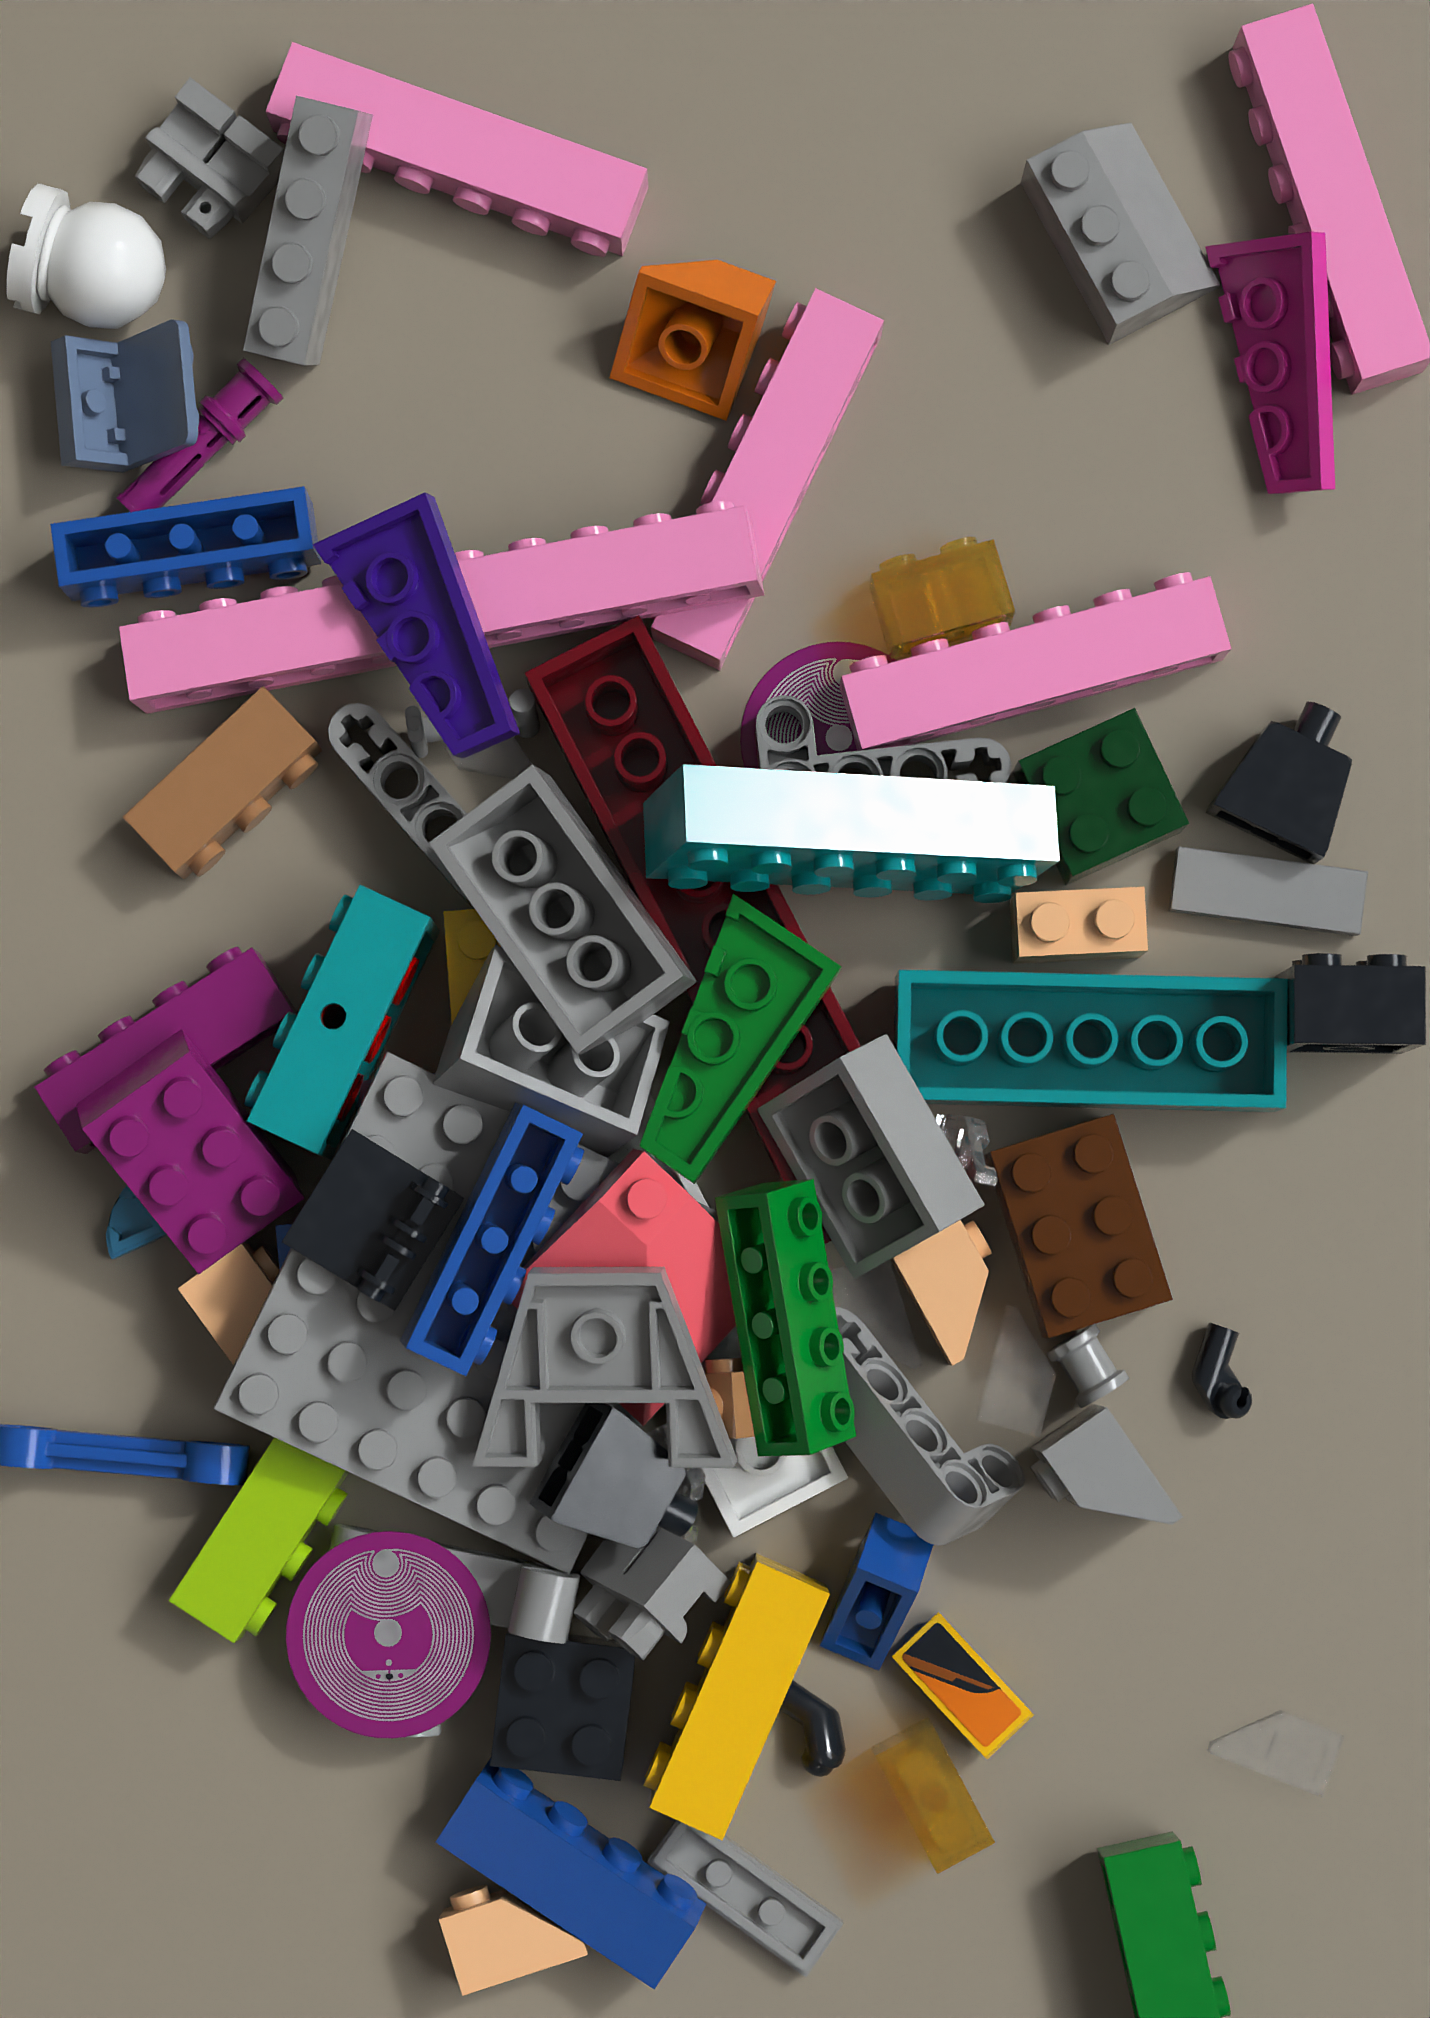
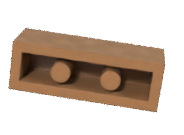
(225, 785)

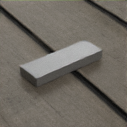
(1268, 891)
(748, 1894)

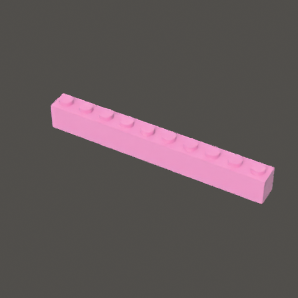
(516, 593)

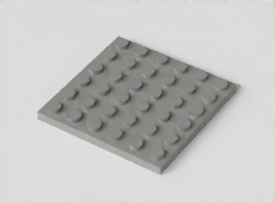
(342, 1386)

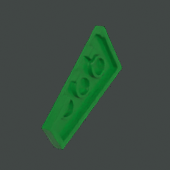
(743, 1019)

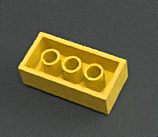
(738, 1695)

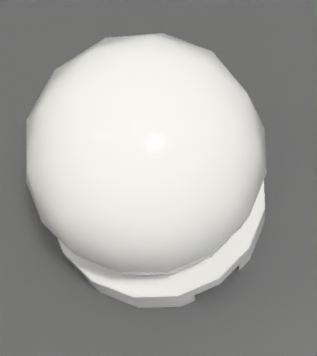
(90, 260)

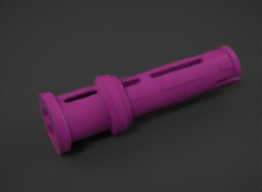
(220, 421)

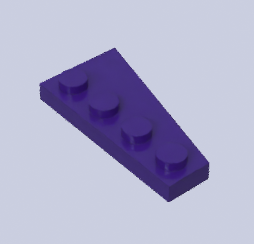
(417, 603)

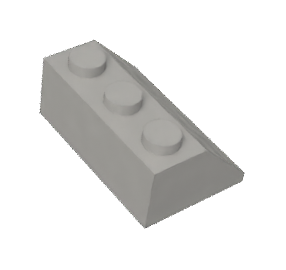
(1117, 229)
(512, 1051)
(873, 1155)

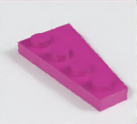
(1281, 328)

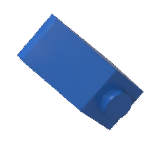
(877, 1592)

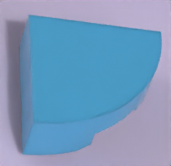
(130, 1226)

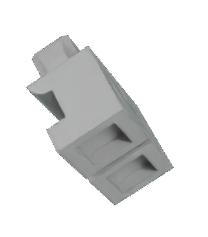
(216, 154)
(646, 1590)

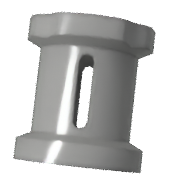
(1087, 1365)

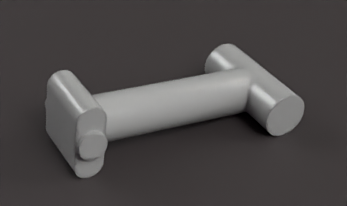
(422, 731)

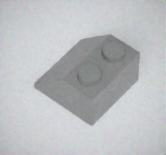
(1100, 1469)

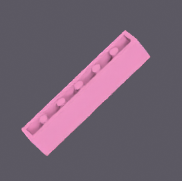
(472, 154)
(1331, 190)
(780, 451)
(1035, 665)

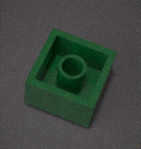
(1106, 794)

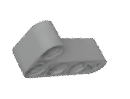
(802, 753)
(410, 813)
(910, 1451)
(519, 1593)

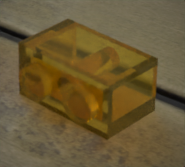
(940, 595)
(932, 1795)

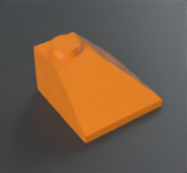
(692, 332)

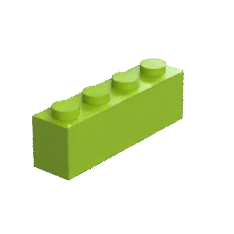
(260, 1540)

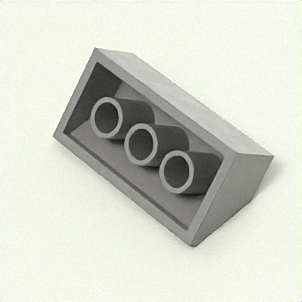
(562, 911)

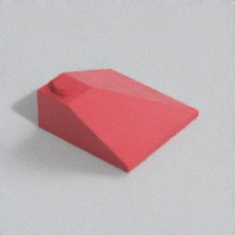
(650, 1221)

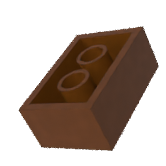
(1078, 1226)

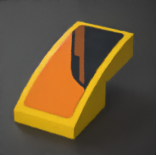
(962, 1685)

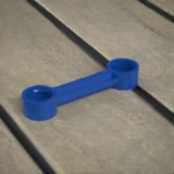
(122, 1454)

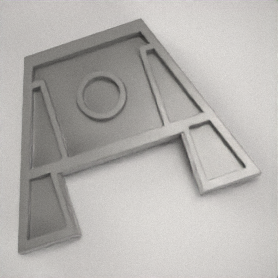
(601, 1341)

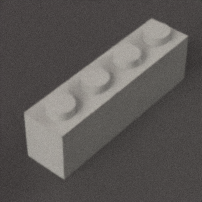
(307, 231)

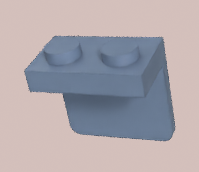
(125, 398)

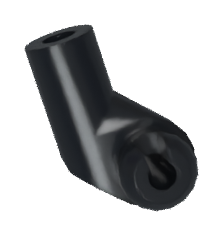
(1216, 1379)
(822, 1730)

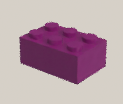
(189, 1151)

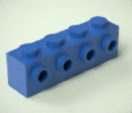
(186, 545)
(491, 1239)
(573, 1872)

